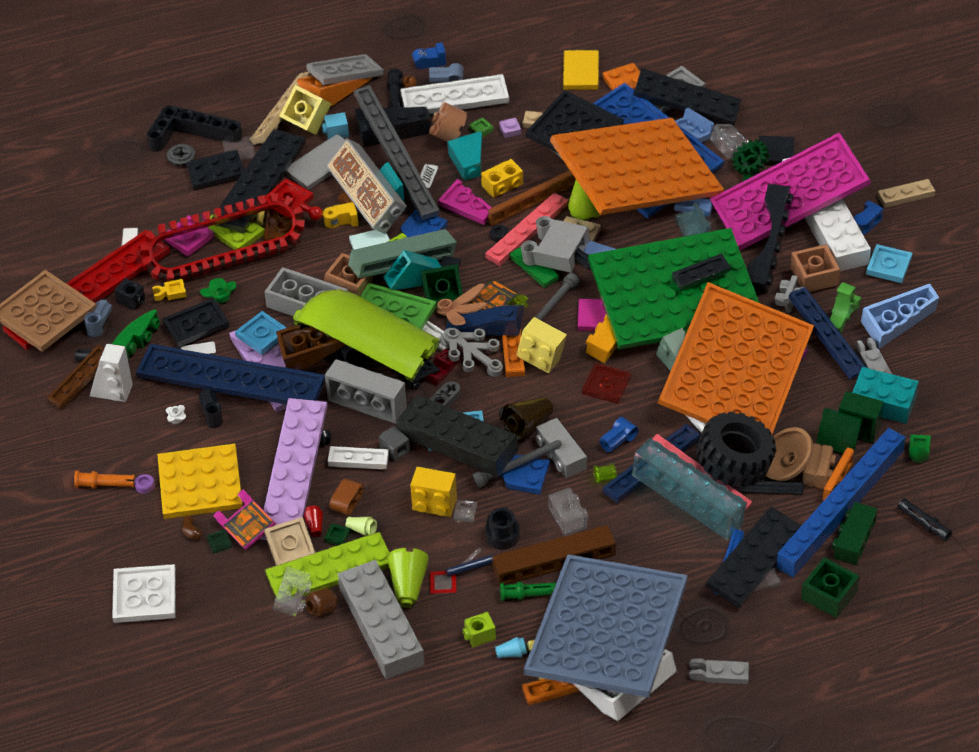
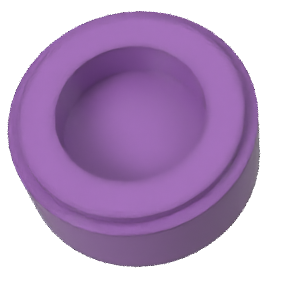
(144, 484)

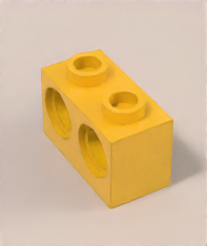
(502, 178)

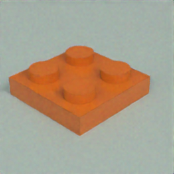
(624, 74)

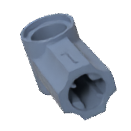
(446, 74)
(95, 320)

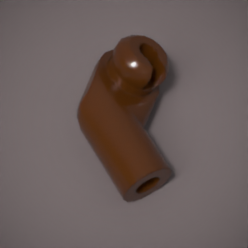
(189, 530)

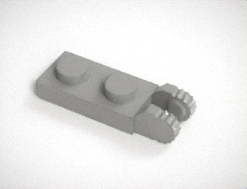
(872, 358)
(719, 671)

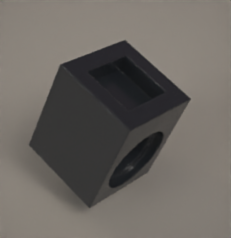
(130, 294)

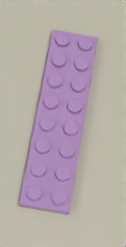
(295, 460)

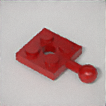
(299, 194)

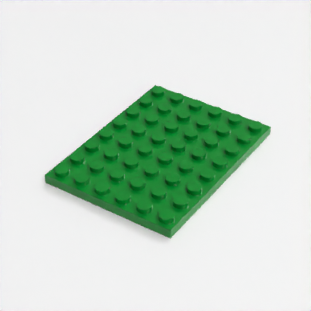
(640, 288)

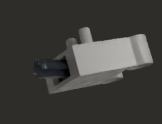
(560, 245)

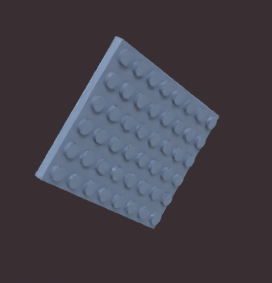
(606, 625)

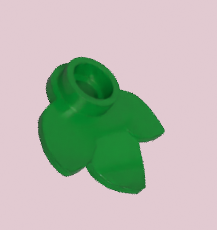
(219, 290)

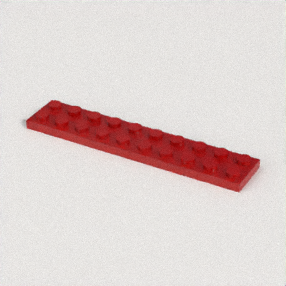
(108, 273)

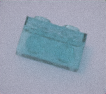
(693, 221)

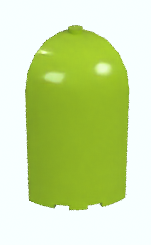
(369, 330)

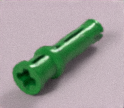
(520, 591)

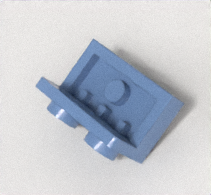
(696, 125)

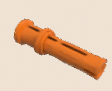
(94, 480)

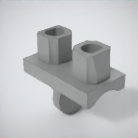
(786, 287)

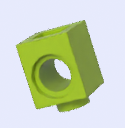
(479, 629)

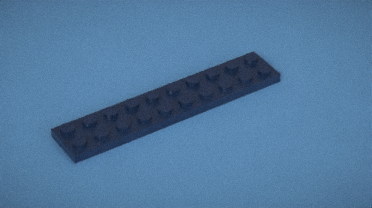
(229, 375)

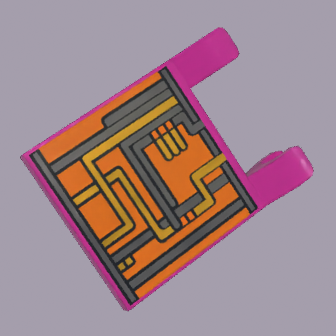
(247, 523)

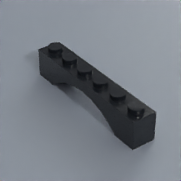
(761, 268)

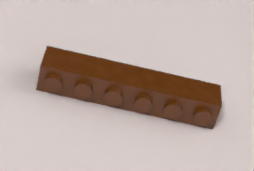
(551, 555)

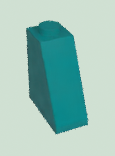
(467, 155)
(407, 270)

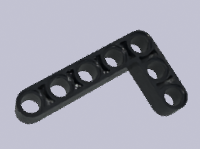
(191, 122)

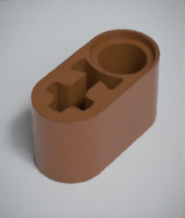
(346, 496)

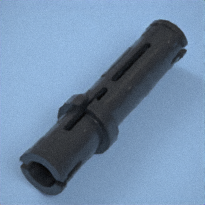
(942, 531)

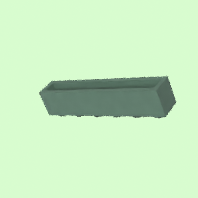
(381, 257)

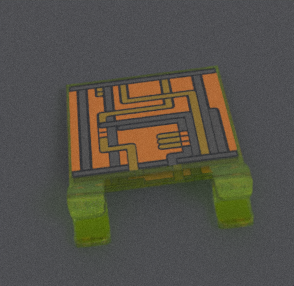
(496, 294)

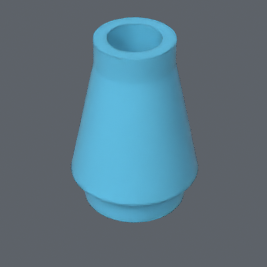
(512, 648)

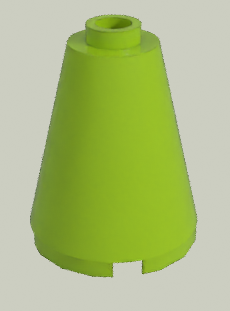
(580, 204)
(407, 574)

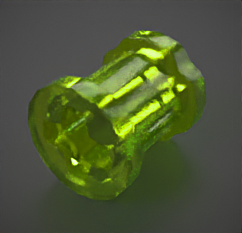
(604, 472)

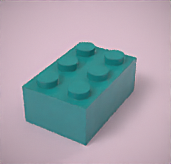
(895, 391)

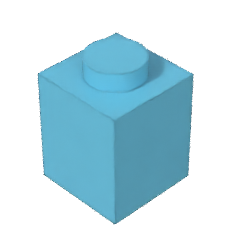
(335, 124)

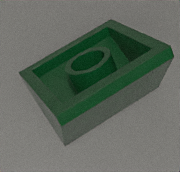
(442, 283)

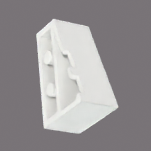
(112, 375)

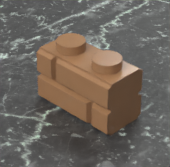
(818, 468)

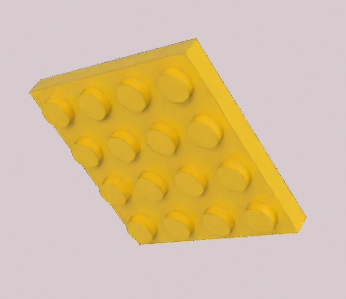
(199, 481)

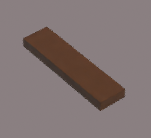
(76, 379)

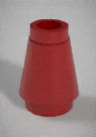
(313, 518)

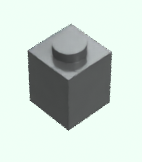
(395, 442)

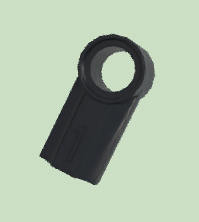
(211, 408)

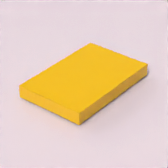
(581, 69)

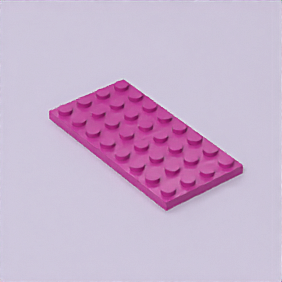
(815, 178)

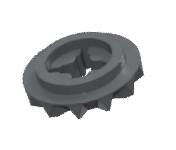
(174, 154)

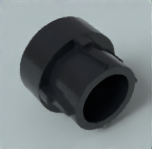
(502, 529)

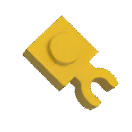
(172, 290)

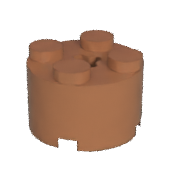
(448, 122)

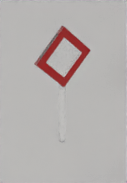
(444, 584)

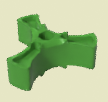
(844, 305)

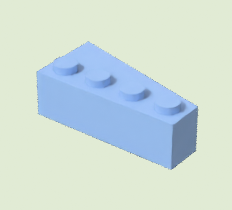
(897, 314)

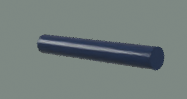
(469, 565)

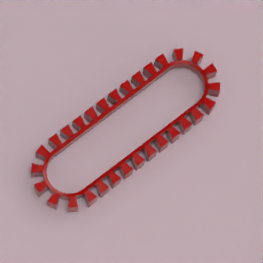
(294, 237)

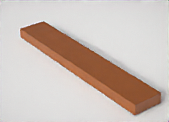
(530, 198)

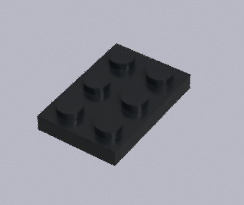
(215, 169)
(195, 322)

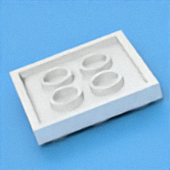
(144, 593)

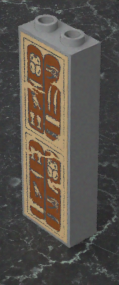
(366, 186)

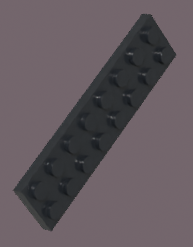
(262, 174)

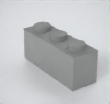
(569, 457)

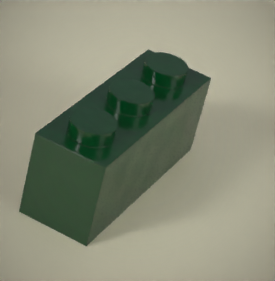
(854, 533)

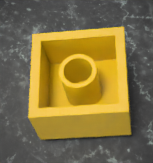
(433, 491)

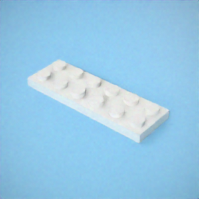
(461, 93)

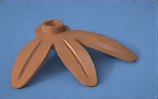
(459, 306)

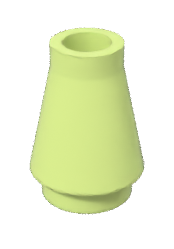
(362, 525)

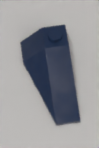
(494, 321)

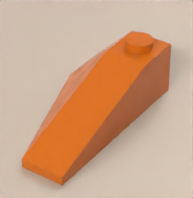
(330, 92)

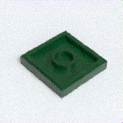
(839, 430)

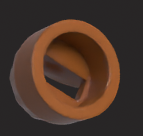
(409, 82)

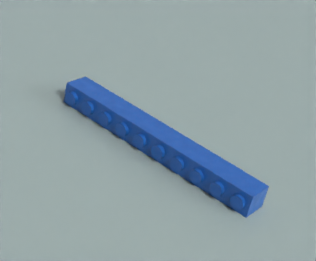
(834, 507)

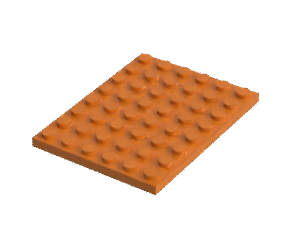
(636, 165)
(735, 359)

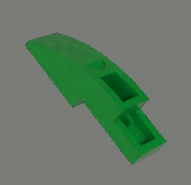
(138, 332)

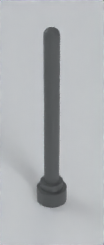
(570, 282)
(482, 478)

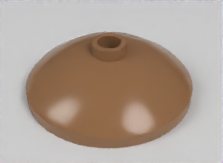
(792, 454)

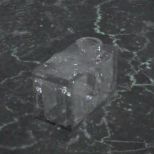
(567, 511)
(292, 579)

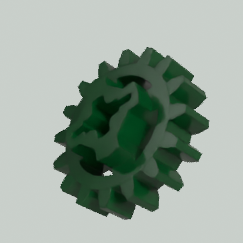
(750, 157)

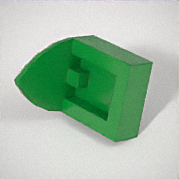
(919, 448)

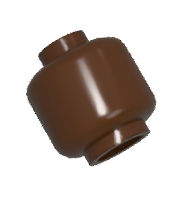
(321, 602)

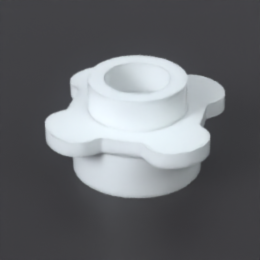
(176, 414)

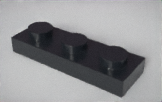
(701, 272)

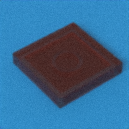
(606, 383)

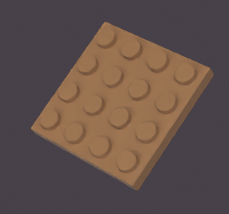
(44, 310)

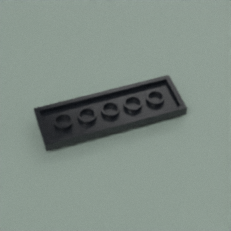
(684, 95)
(752, 557)

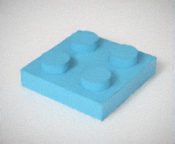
(889, 263)

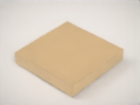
(289, 541)

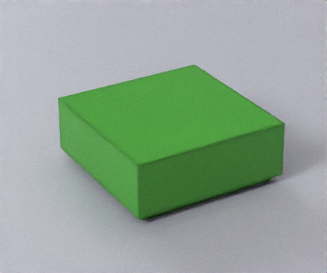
(481, 125)

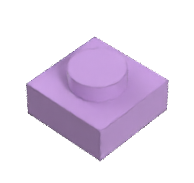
(510, 127)

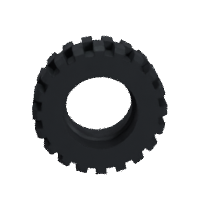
(728, 464)

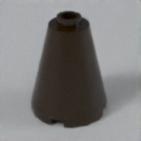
(524, 416)

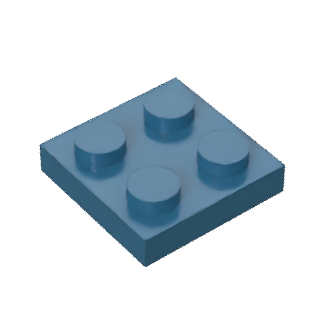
(260, 332)

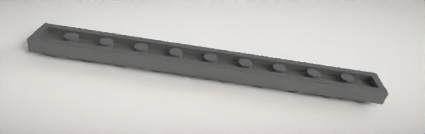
(396, 153)

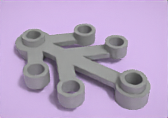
(453, 337)

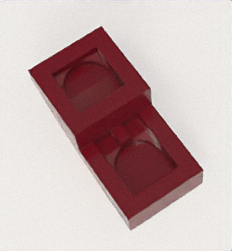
(444, 364)

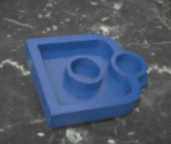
(416, 226)
(528, 476)

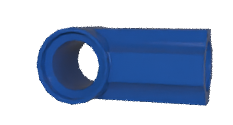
(622, 431)

